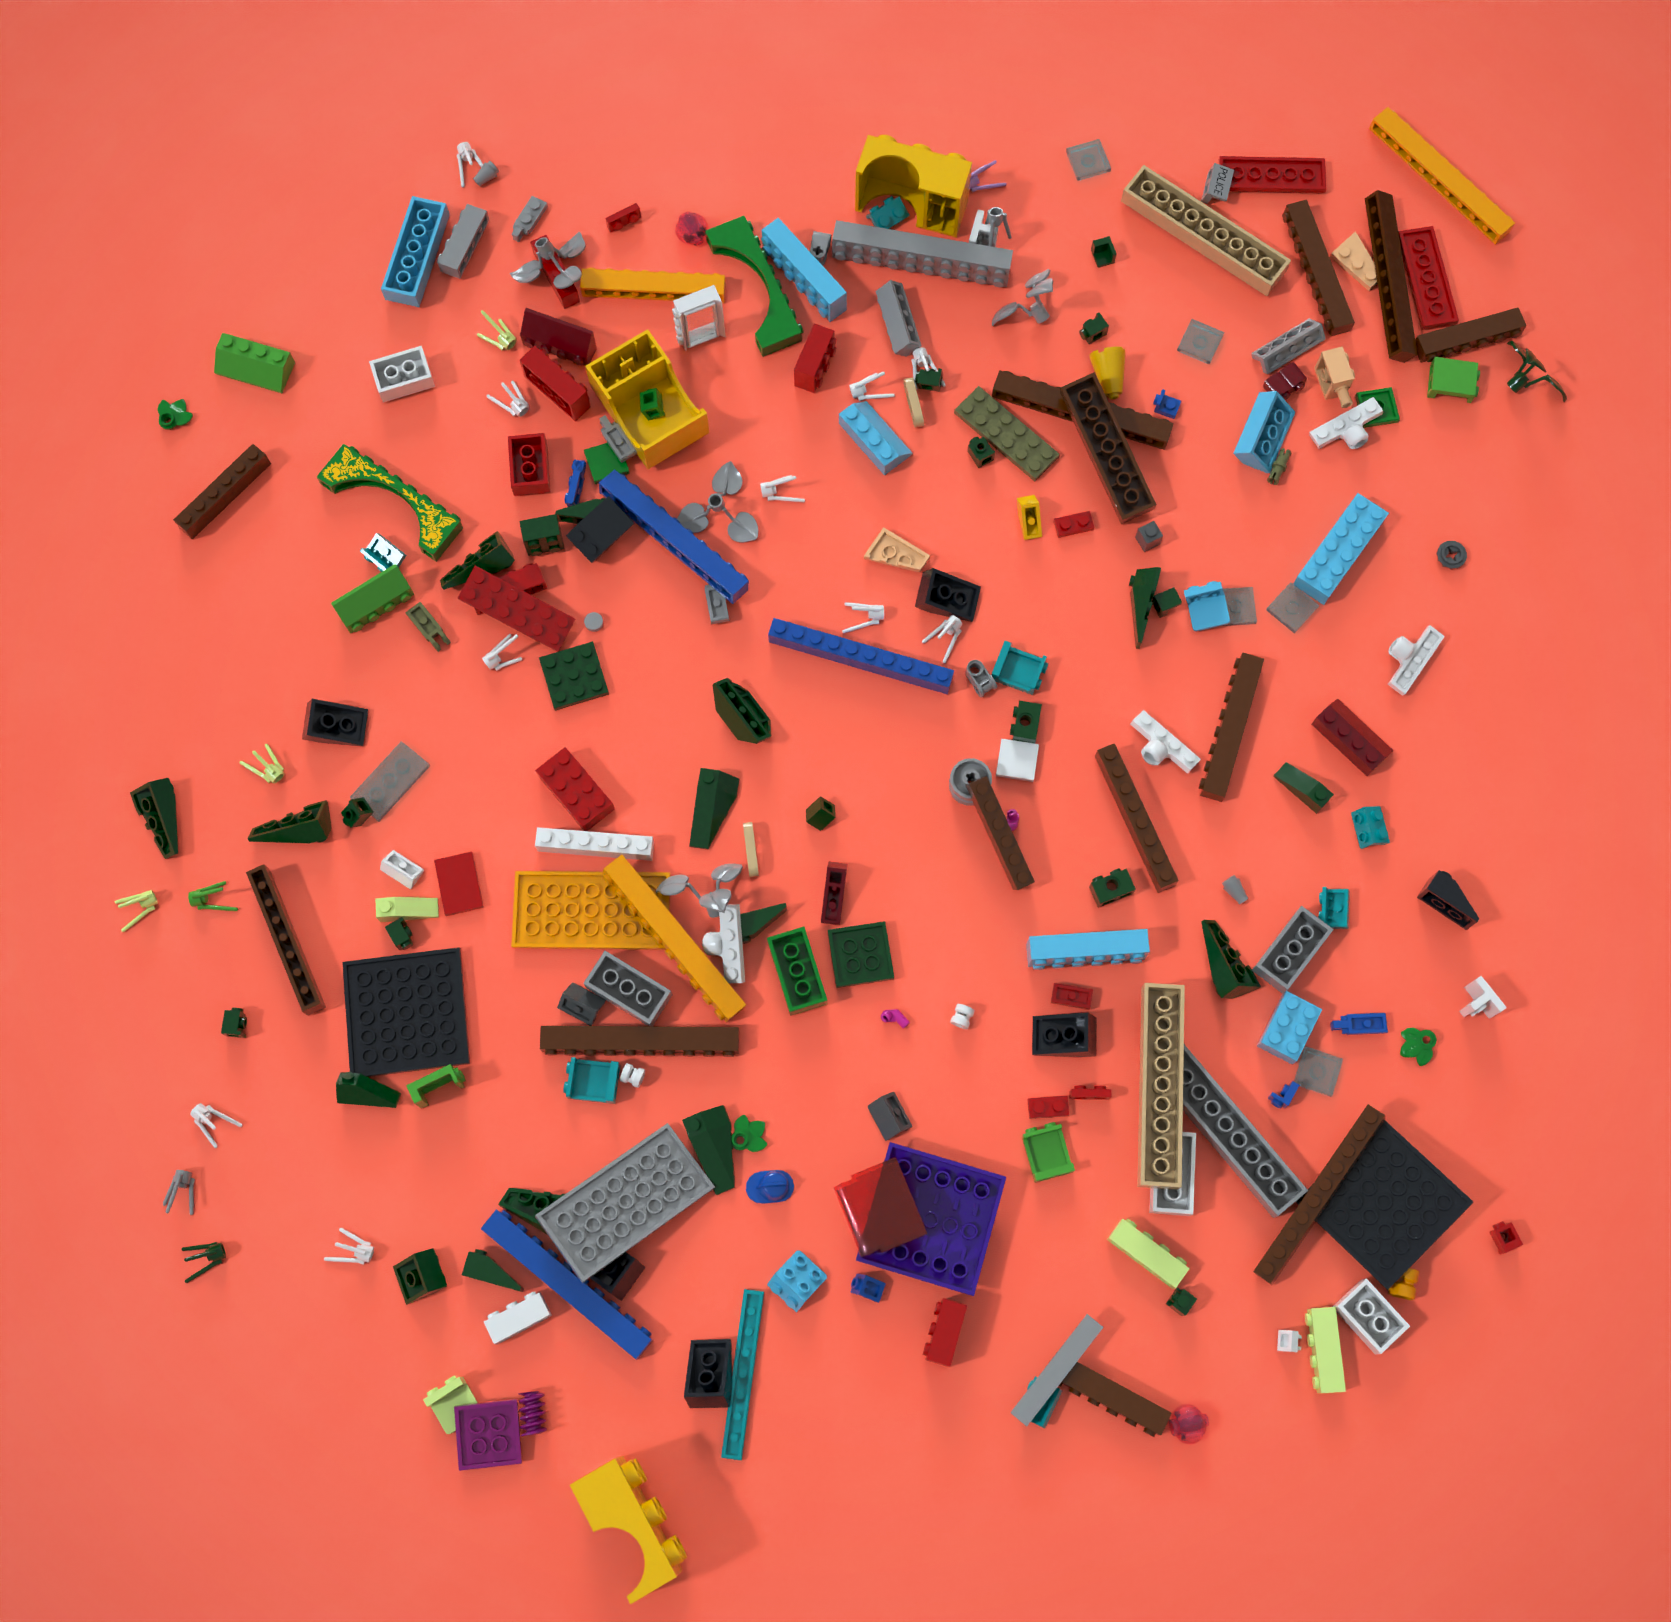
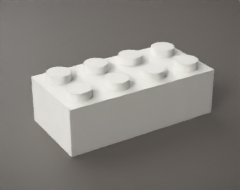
(1179, 1201)

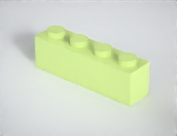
(1148, 1254)
(1326, 1350)

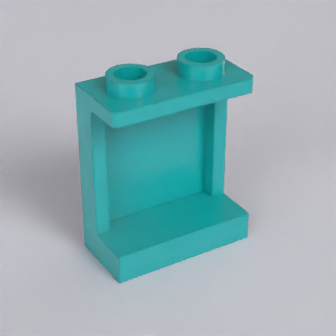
(1019, 669)
(592, 1080)

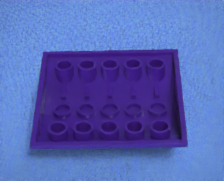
(958, 1214)

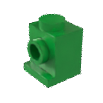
(651, 404)

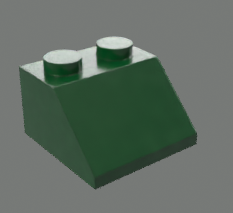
(420, 1276)

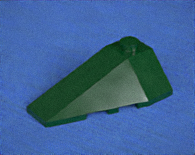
(492, 557)
(1142, 593)
(713, 800)
(158, 806)
(304, 827)
(1227, 970)
(712, 1142)
(527, 1204)

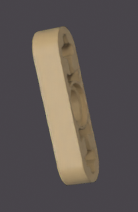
(913, 402)
(750, 849)

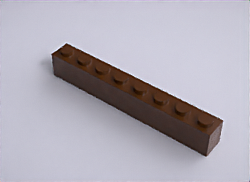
(1318, 268)
(1231, 728)
(1136, 818)
(286, 940)

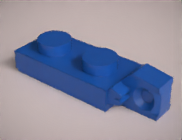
(575, 483)
(1361, 1024)

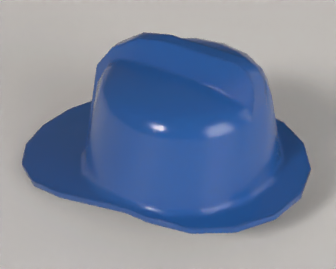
(769, 1186)

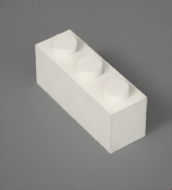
(517, 1317)

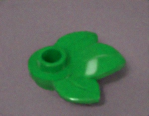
(175, 412)
(1416, 1047)
(750, 1132)

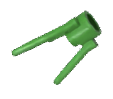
(200, 897)

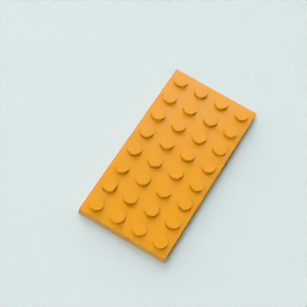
(578, 912)

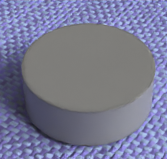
(593, 621)

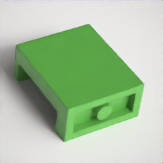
(1453, 378)
(433, 1081)
(1047, 1152)

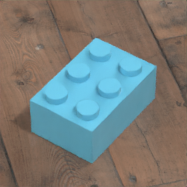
(1289, 1027)

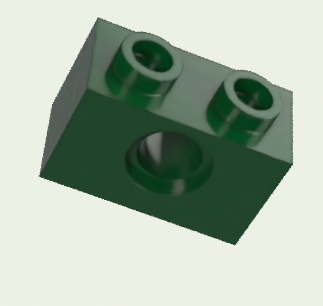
(1030, 712)
(1103, 895)

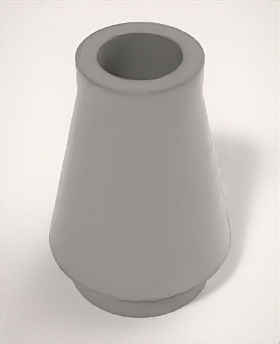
(486, 173)
(1235, 889)

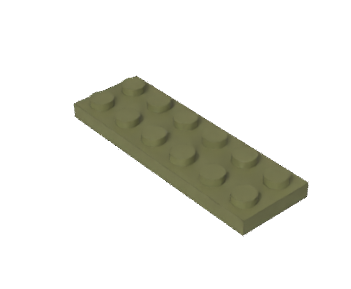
(1006, 433)

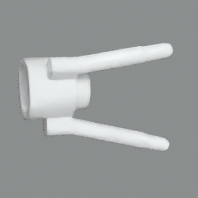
(466, 153)
(922, 359)
(858, 389)
(519, 406)
(769, 489)
(875, 612)
(949, 626)
(492, 659)
(202, 1115)
(362, 1252)

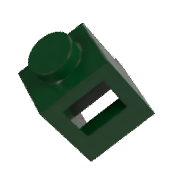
(1094, 329)
(929, 379)
(983, 456)
(353, 815)
(399, 934)
(234, 1023)
(1181, 1301)

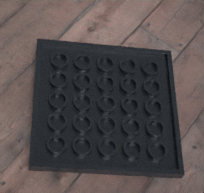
(406, 1012)
(1391, 1207)

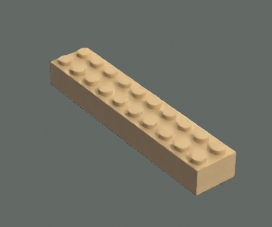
(1205, 230)
(1161, 1086)

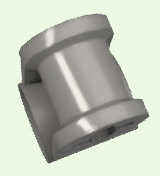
(820, 245)
(982, 681)

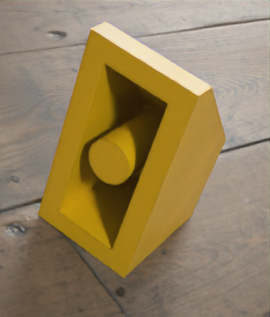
(1029, 517)

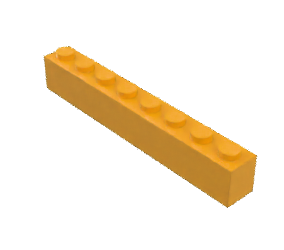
(647, 284)

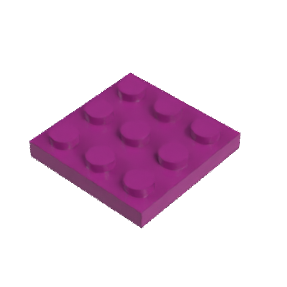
(488, 1434)

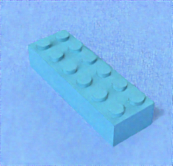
(415, 251)
(804, 270)
(1340, 548)
(1087, 948)

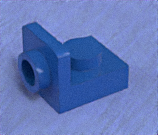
(1166, 405)
(1287, 1093)
(867, 1287)

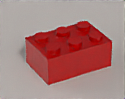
(815, 358)
(529, 464)
(944, 1332)

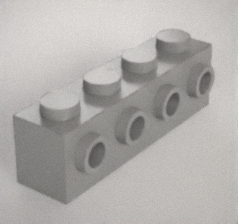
(463, 241)
(898, 318)

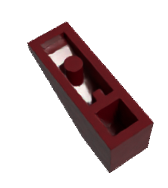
(834, 893)

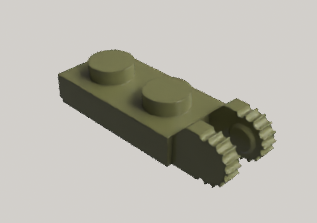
(426, 625)

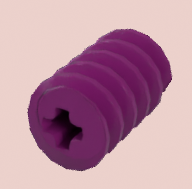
(532, 1413)

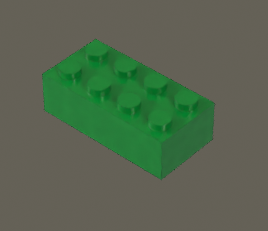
(797, 971)

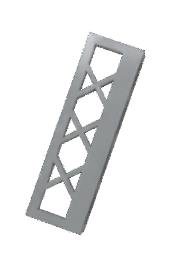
(1289, 347)

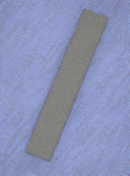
(1056, 1370)

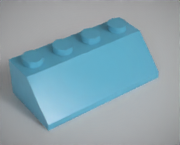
(1264, 431)
(873, 436)

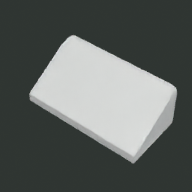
(401, 869)

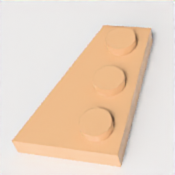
(1356, 261)
(896, 552)

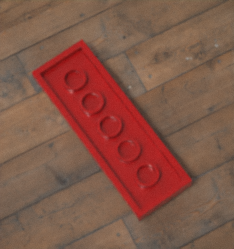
(1276, 174)
(1428, 277)
(516, 608)

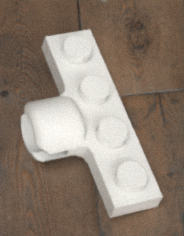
(1348, 426)
(1412, 657)
(1162, 744)
(728, 944)

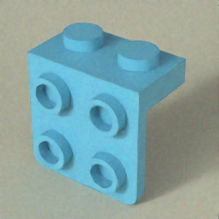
(1207, 606)
(797, 1280)

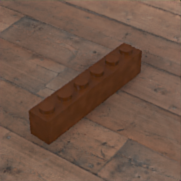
(1470, 335)
(222, 491)
(1000, 833)
(1117, 1399)

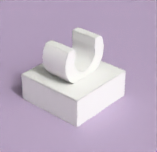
(1288, 1341)

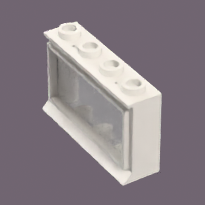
(698, 317)

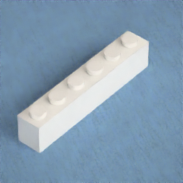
(594, 844)

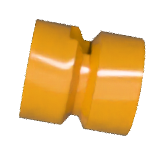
(1407, 1289)

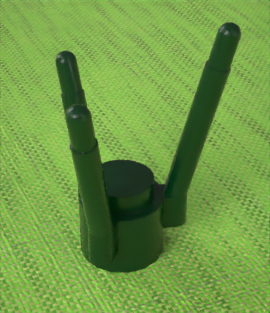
(214, 1252)

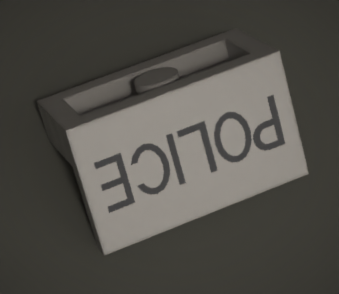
(1217, 183)

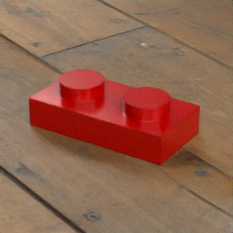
(623, 217)
(1073, 524)
(1071, 996)
(1097, 1093)
(1048, 1107)

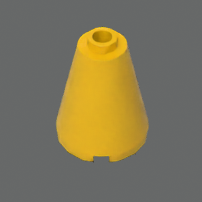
(1109, 369)

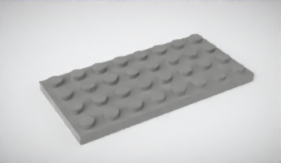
(624, 1202)

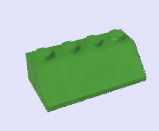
(253, 363)
(373, 599)

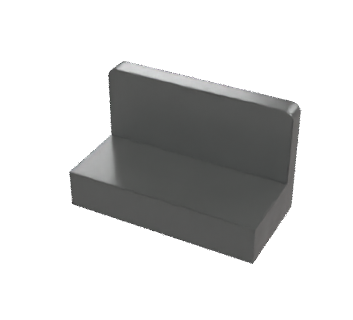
(581, 1003)
(889, 1115)

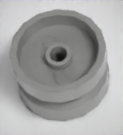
(965, 771)

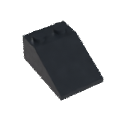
(600, 529)
(947, 595)
(334, 723)
(1447, 898)
(1064, 1035)
(619, 1275)
(709, 1374)

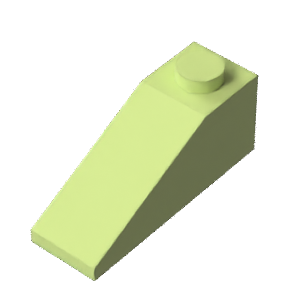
(408, 908)

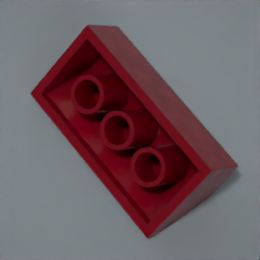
(557, 337)
(1352, 737)

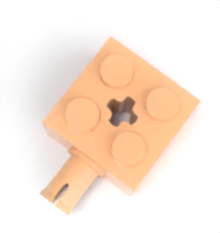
(1335, 375)

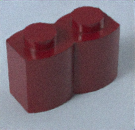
(1286, 381)

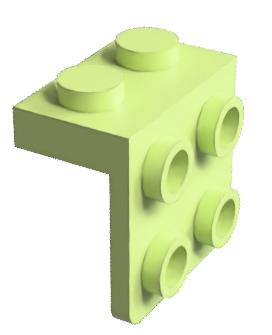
(444, 1399)

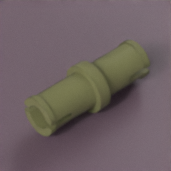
(1279, 466)

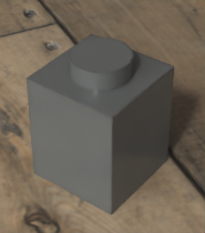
(1149, 536)

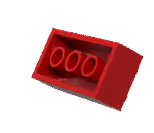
(555, 382)
(575, 789)

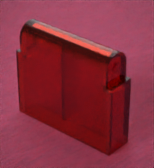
(880, 1208)

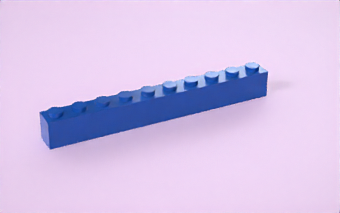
(674, 536)
(860, 656)
(567, 1284)

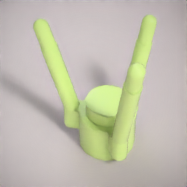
(506, 338)
(273, 773)
(146, 899)

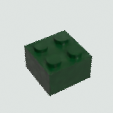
(542, 535)

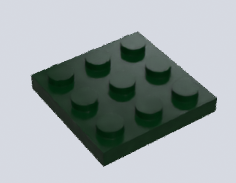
(573, 676)
(860, 954)

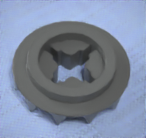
(1452, 547)

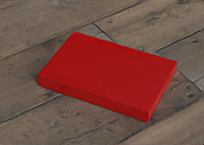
(458, 883)

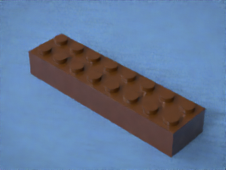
(1107, 448)

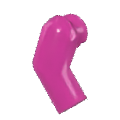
(1013, 819)
(895, 1016)

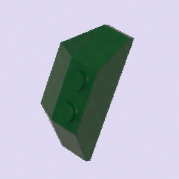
(741, 712)

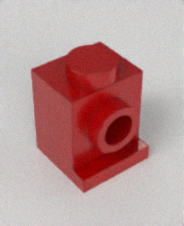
(1512, 1238)

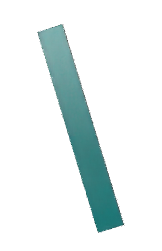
(742, 1374)

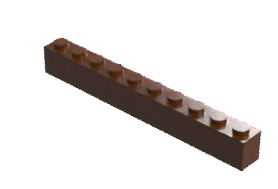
(1390, 276)
(1048, 400)
(639, 1040)
(1320, 1194)

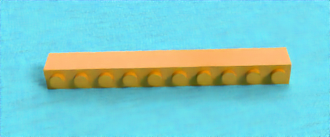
(1442, 175)
(673, 938)

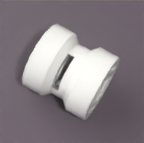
(962, 1016)
(632, 1075)

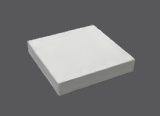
(1017, 760)

